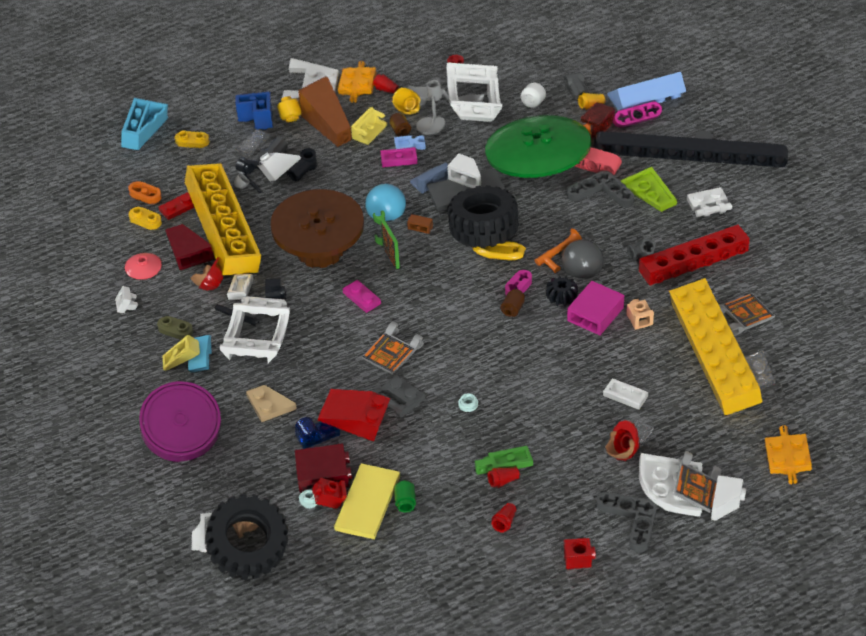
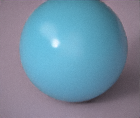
(387, 199)

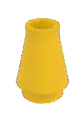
(587, 100)

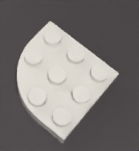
(658, 482)

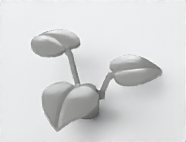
(433, 92)

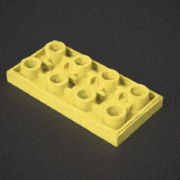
(367, 501)

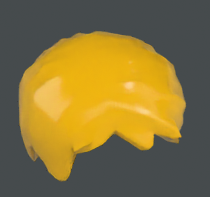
(406, 101)

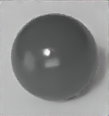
(582, 259)

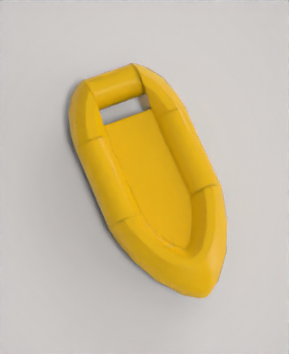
(505, 251)

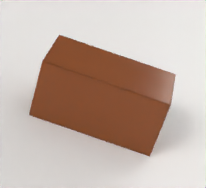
(420, 223)

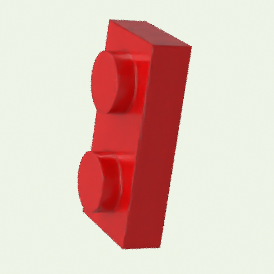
(176, 206)

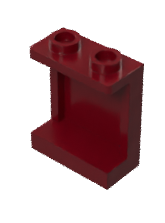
(322, 462)

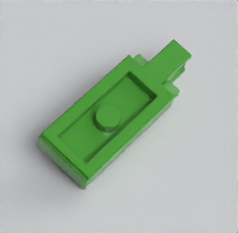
(515, 457)

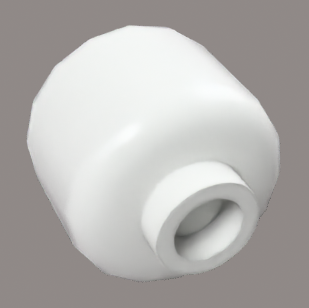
(533, 95)

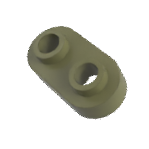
(174, 327)

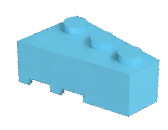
(142, 122)

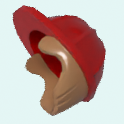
(210, 278)
(623, 441)

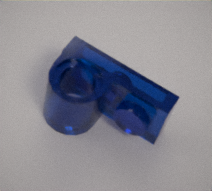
(312, 434)

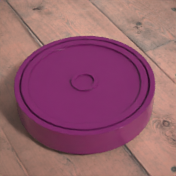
(180, 421)

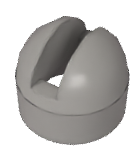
(241, 181)

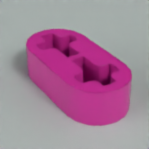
(515, 281)

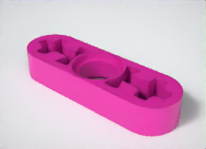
(642, 109)

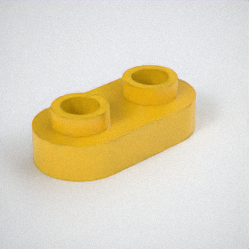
(192, 139)
(145, 218)

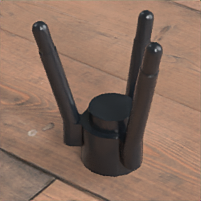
(247, 166)

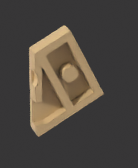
(269, 403)

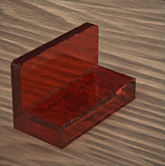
(600, 117)

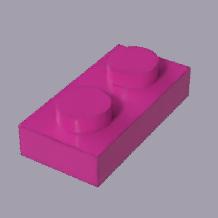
(398, 157)
(361, 296)

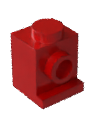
(329, 493)

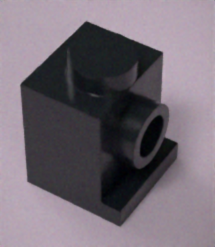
(274, 289)

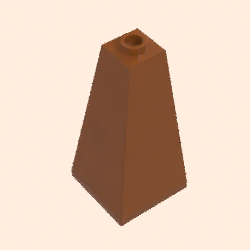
(324, 111)

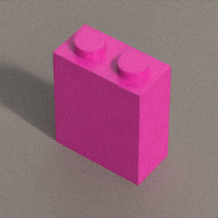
(595, 308)

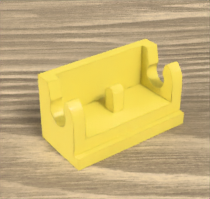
(368, 126)

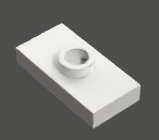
(240, 286)
(625, 394)

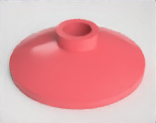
(143, 266)

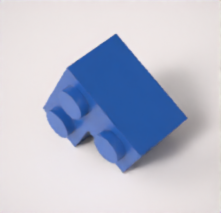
(255, 107)

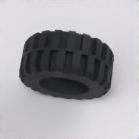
(483, 216)
(246, 510)

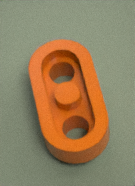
(144, 192)

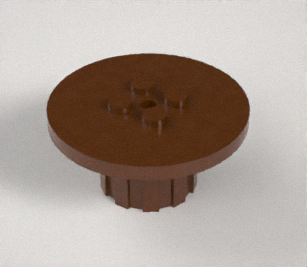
(317, 226)

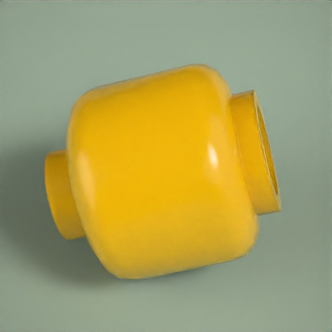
(289, 109)

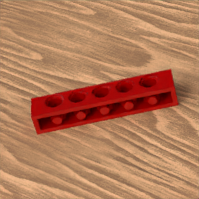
(694, 254)

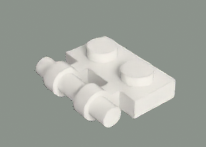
(709, 202)

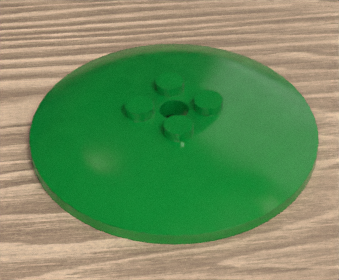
(538, 146)

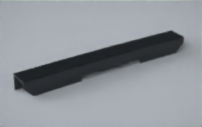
(247, 319)

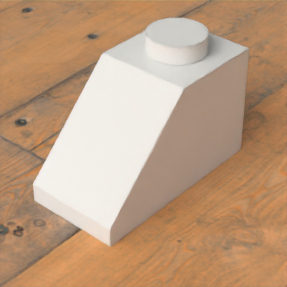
(277, 164)
(464, 171)
(727, 496)

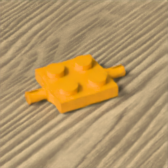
(357, 81)
(788, 454)

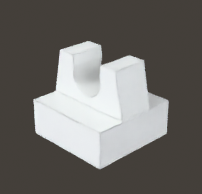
(125, 300)

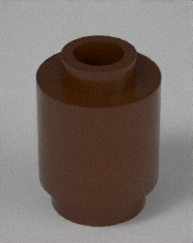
(400, 124)
(512, 303)

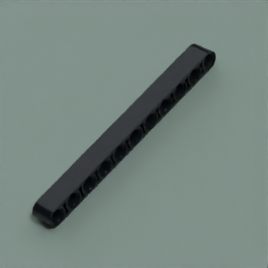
(692, 149)

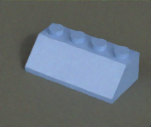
(648, 91)

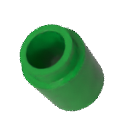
(405, 496)

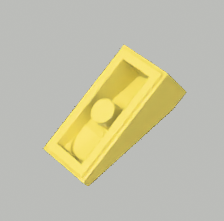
(181, 352)

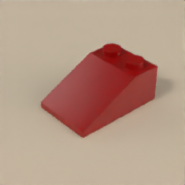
(355, 411)

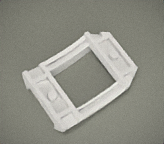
(474, 74)
(252, 347)

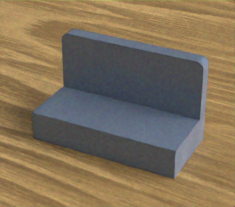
(436, 174)

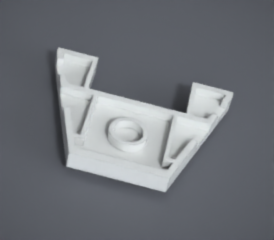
(312, 73)

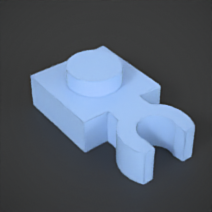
(408, 142)

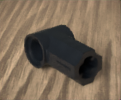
(307, 163)

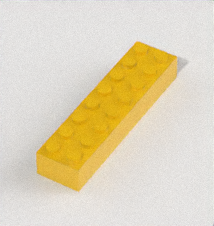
(222, 219)
(715, 347)

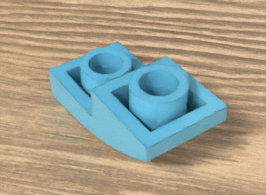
(201, 361)

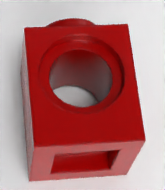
(578, 553)

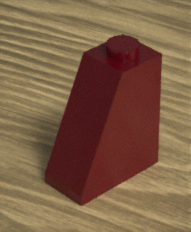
(188, 247)

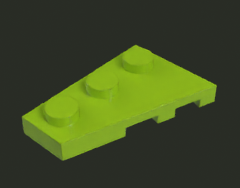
(651, 189)

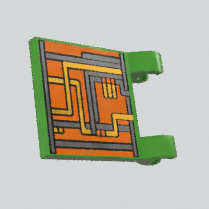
(387, 240)

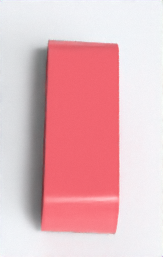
(600, 161)

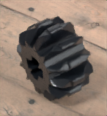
(561, 290)

